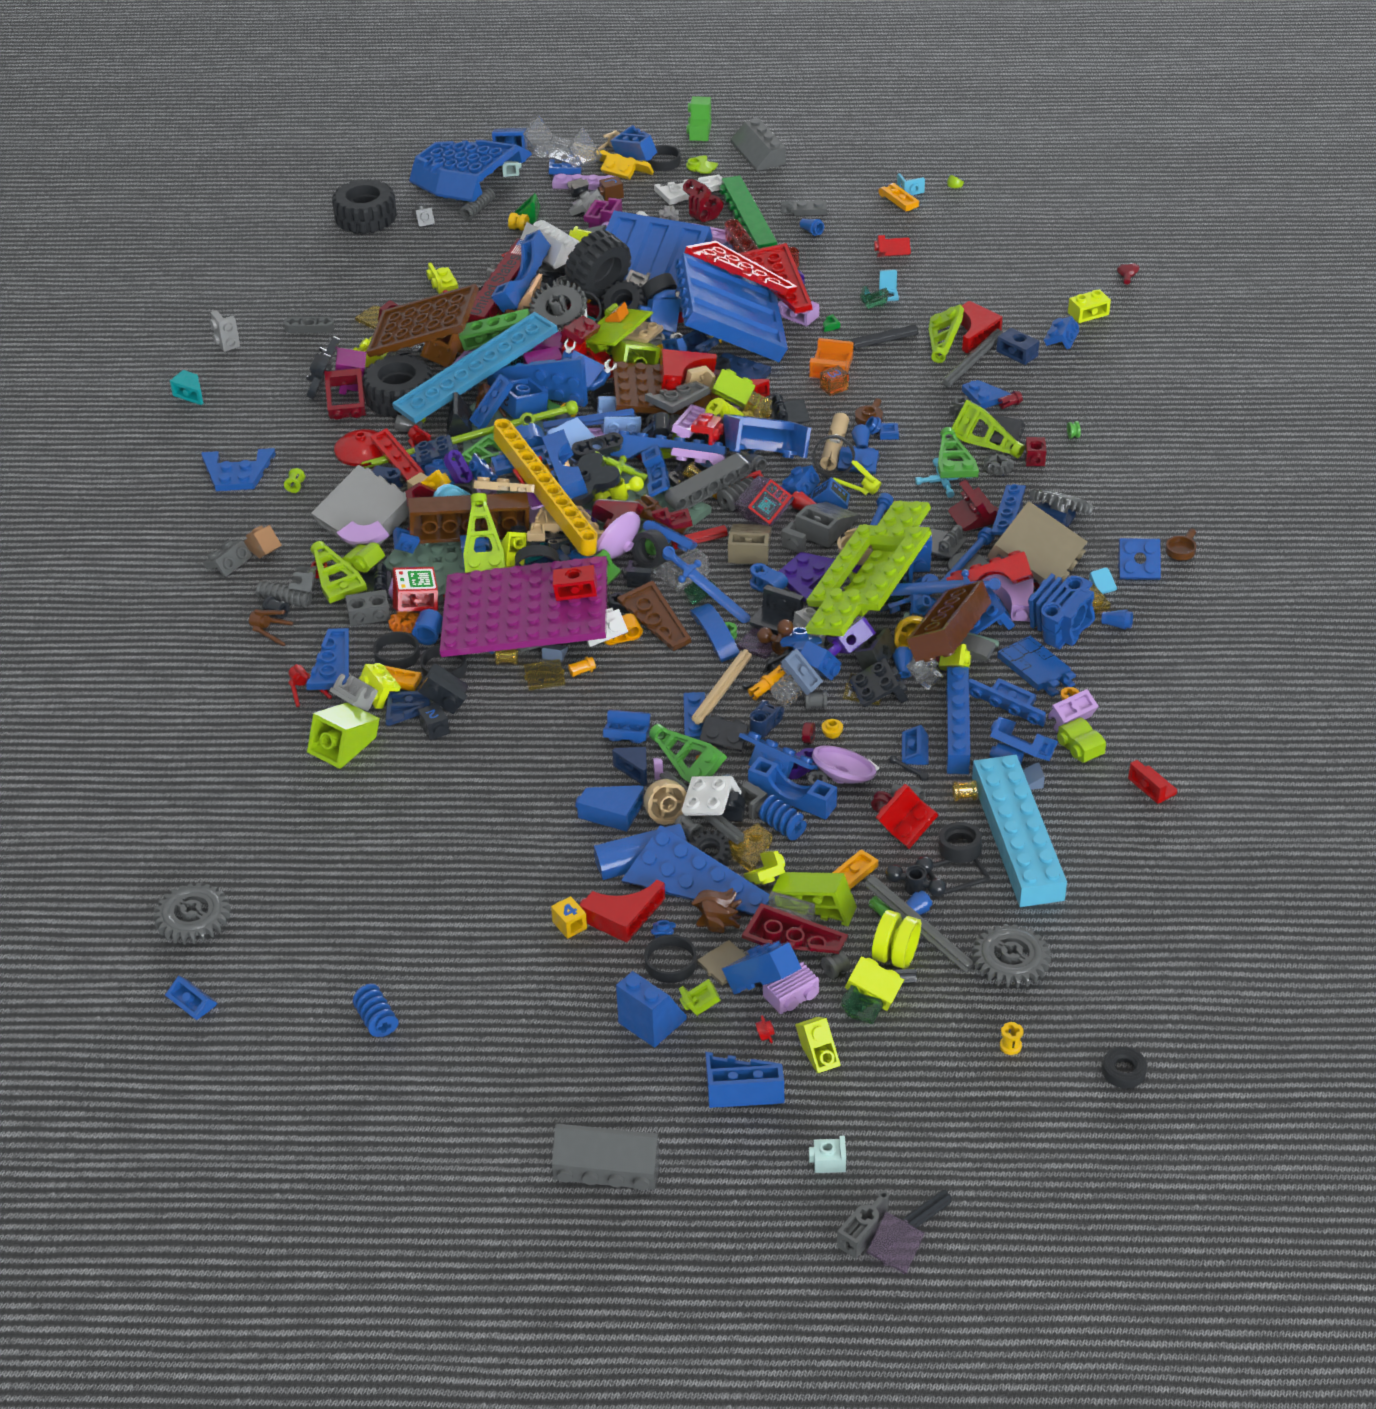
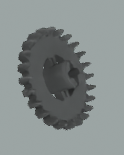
(555, 298)
(1060, 501)
(194, 921)
(1012, 963)

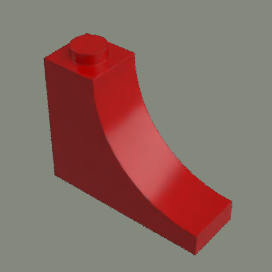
(979, 324)
(676, 363)
(622, 914)

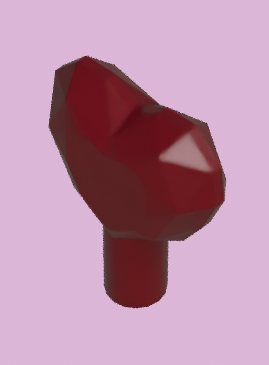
(1128, 271)

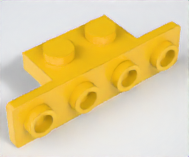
(621, 166)

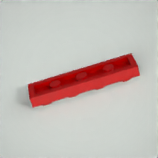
(396, 454)

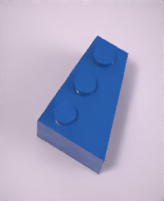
(634, 144)
(763, 965)
(743, 1082)

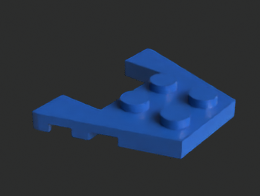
(237, 475)

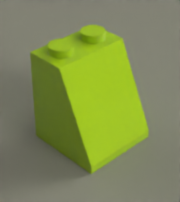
(635, 352)
(341, 733)

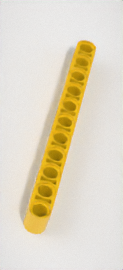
(546, 487)

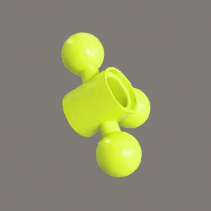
(620, 492)

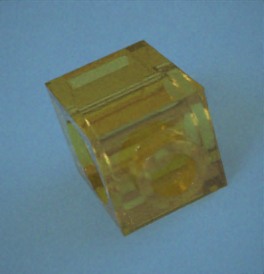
(758, 406)

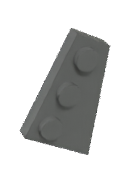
(681, 397)

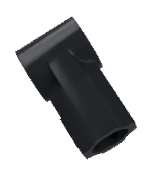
(659, 426)

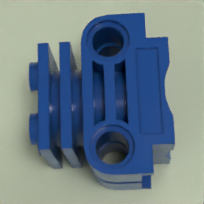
(1062, 609)

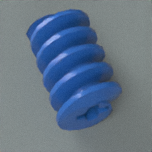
(782, 818)
(375, 1010)

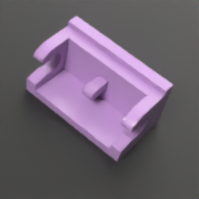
(1077, 706)

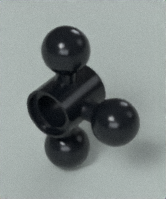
(915, 877)

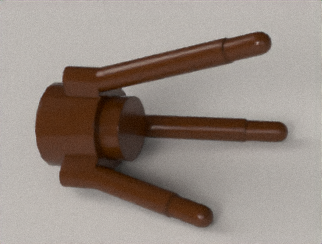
(482, 390)
(259, 619)

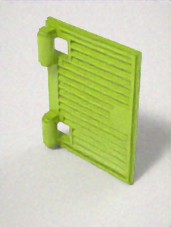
(613, 332)

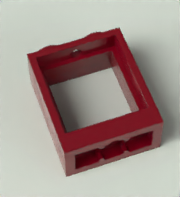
(341, 378)

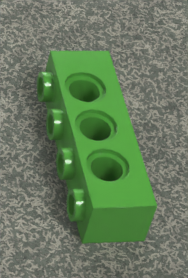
(484, 330)

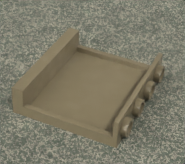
(1045, 541)

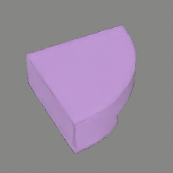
(658, 768)

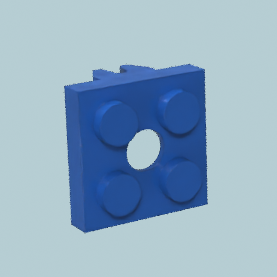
(1129, 568)

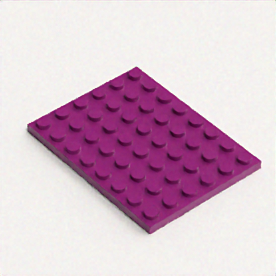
(519, 609)

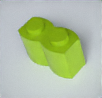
(364, 556)
(1081, 740)

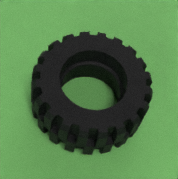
(364, 206)
(598, 262)
(392, 379)

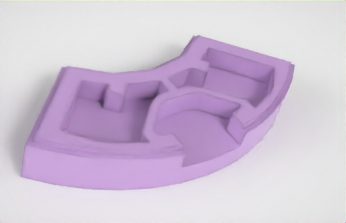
(360, 534)

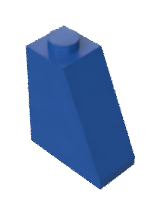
(611, 805)

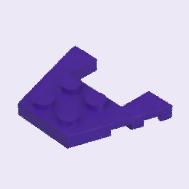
(806, 571)

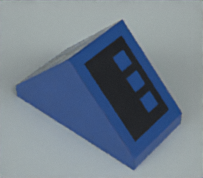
(831, 492)

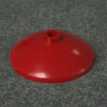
(356, 448)

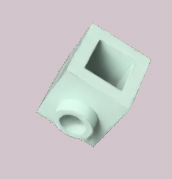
(511, 168)

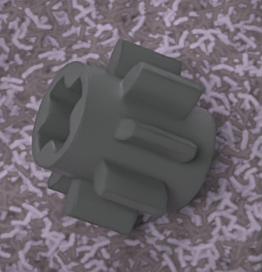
(957, 405)

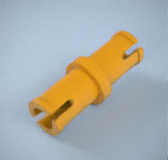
(766, 683)

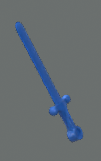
(691, 572)
(940, 586)

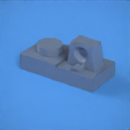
(801, 671)

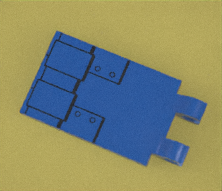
(1037, 665)

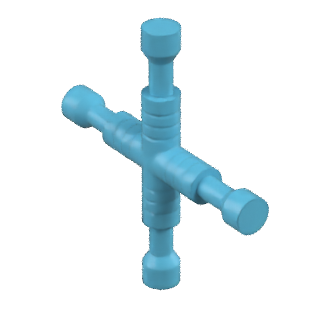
(936, 478)

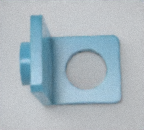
(912, 186)
(888, 280)

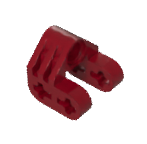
(701, 203)

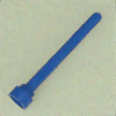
(883, 503)
(984, 538)

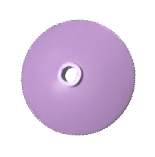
(619, 535)
(843, 765)

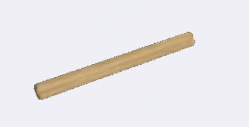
(721, 686)

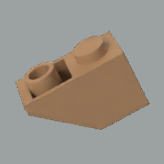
(262, 541)

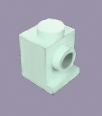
(828, 1155)

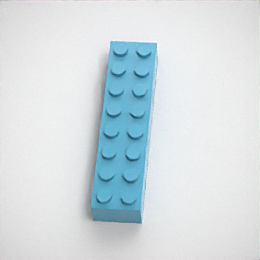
(1019, 831)

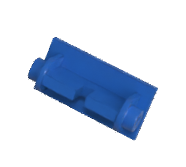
(480, 469)

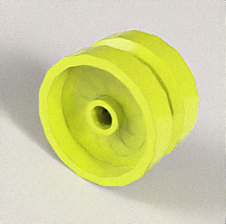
(896, 939)

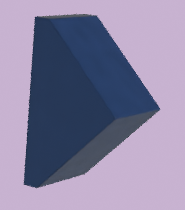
(632, 762)

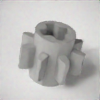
(669, 213)

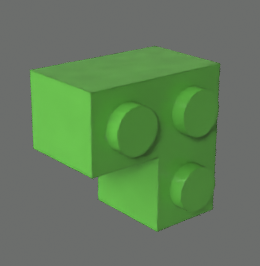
(700, 121)

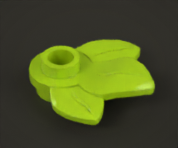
(701, 165)

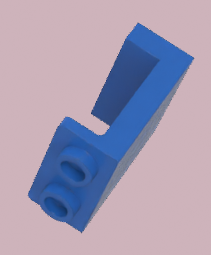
(1041, 748)

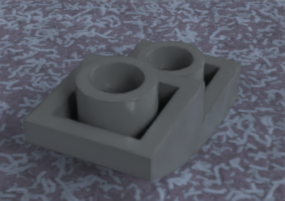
(979, 647)

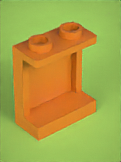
(831, 354)

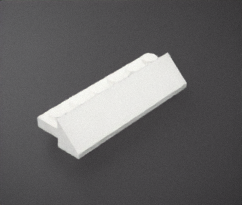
(560, 242)

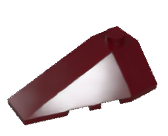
(776, 925)

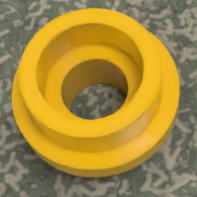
(832, 728)

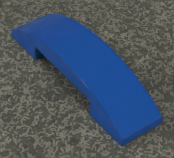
(656, 470)
(716, 631)

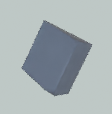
(554, 652)
(1034, 776)

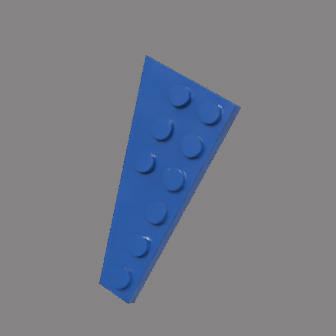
(561, 379)
(689, 871)

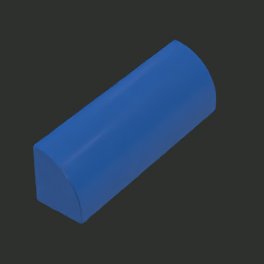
(617, 856)

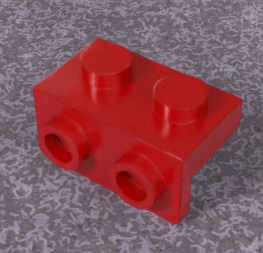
(710, 425)

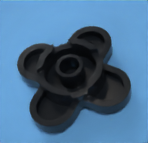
(320, 364)
(596, 477)

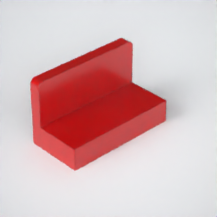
(1150, 782)

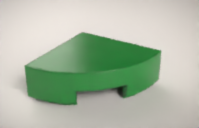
(831, 323)

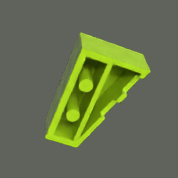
(826, 890)

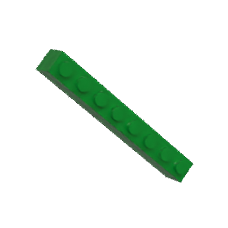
(746, 211)

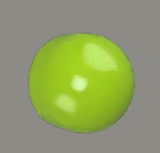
(954, 182)

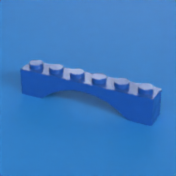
(533, 251)
(634, 445)
(958, 720)

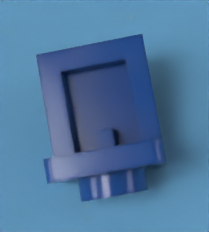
(404, 541)

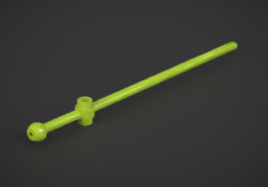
(570, 407)

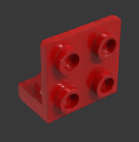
(906, 816)

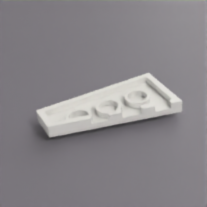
(674, 192)

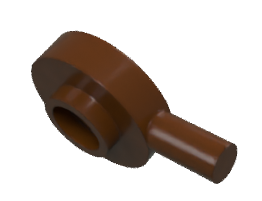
(863, 413)
(1182, 547)

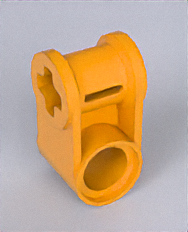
(634, 630)

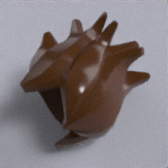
(717, 909)

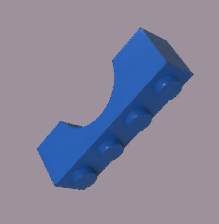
(559, 451)
(815, 799)

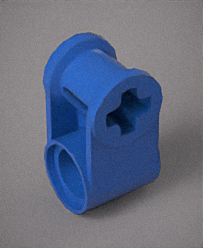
(767, 577)

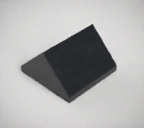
(458, 417)
(1013, 426)

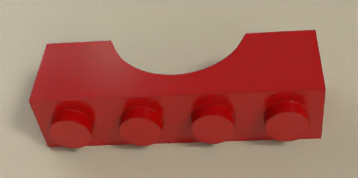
(1013, 567)

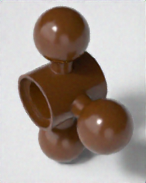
(765, 635)

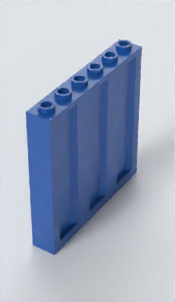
(655, 242)
(730, 307)

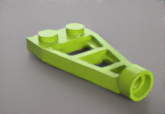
(953, 317)
(967, 421)
(482, 560)
(337, 589)

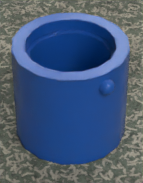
(428, 627)

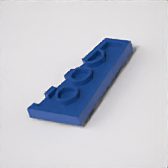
(331, 660)

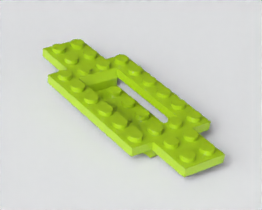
(894, 546)

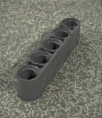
(708, 482)

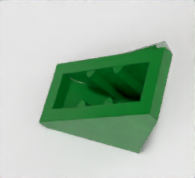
(530, 207)

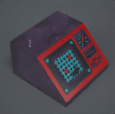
(763, 501)

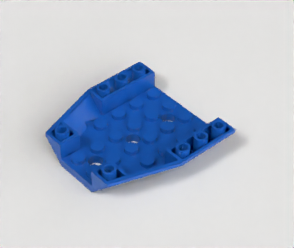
(457, 168)

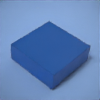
(889, 431)

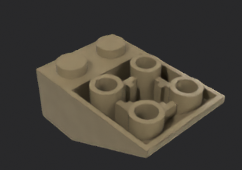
(749, 544)

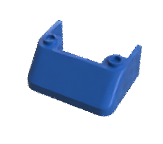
(766, 435)

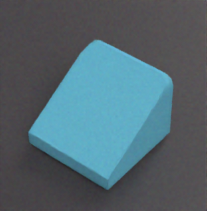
(1103, 580)

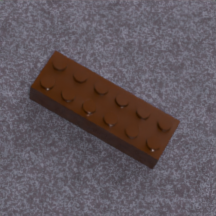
(448, 516)
(949, 621)

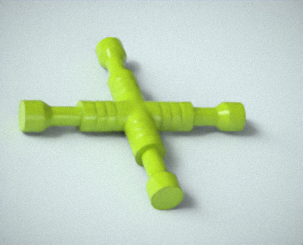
(620, 464)

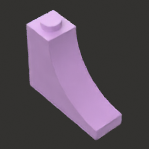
(1014, 596)

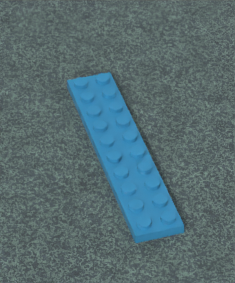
(474, 367)

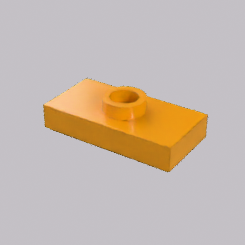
(405, 678)

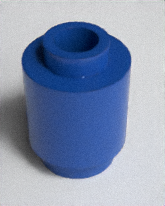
(1006, 750)

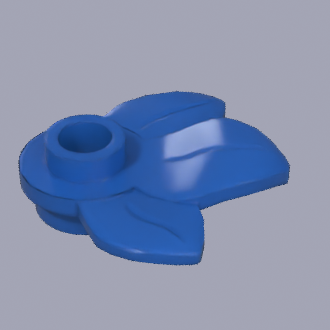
(798, 639)

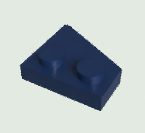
(404, 706)

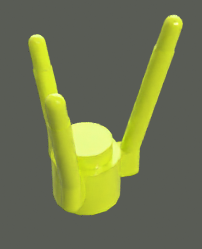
(869, 483)

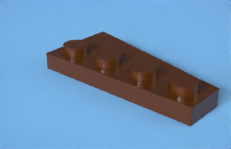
(655, 614)

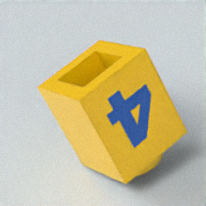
(569, 917)

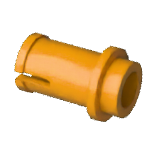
(582, 666)

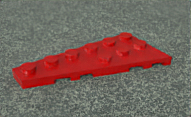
(780, 262)
(734, 263)

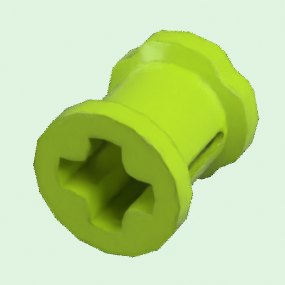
(292, 478)

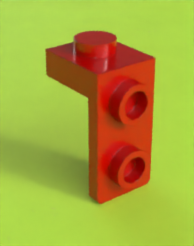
(892, 246)

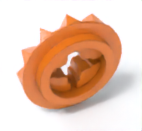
(409, 621)

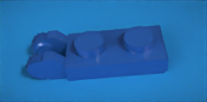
(684, 542)

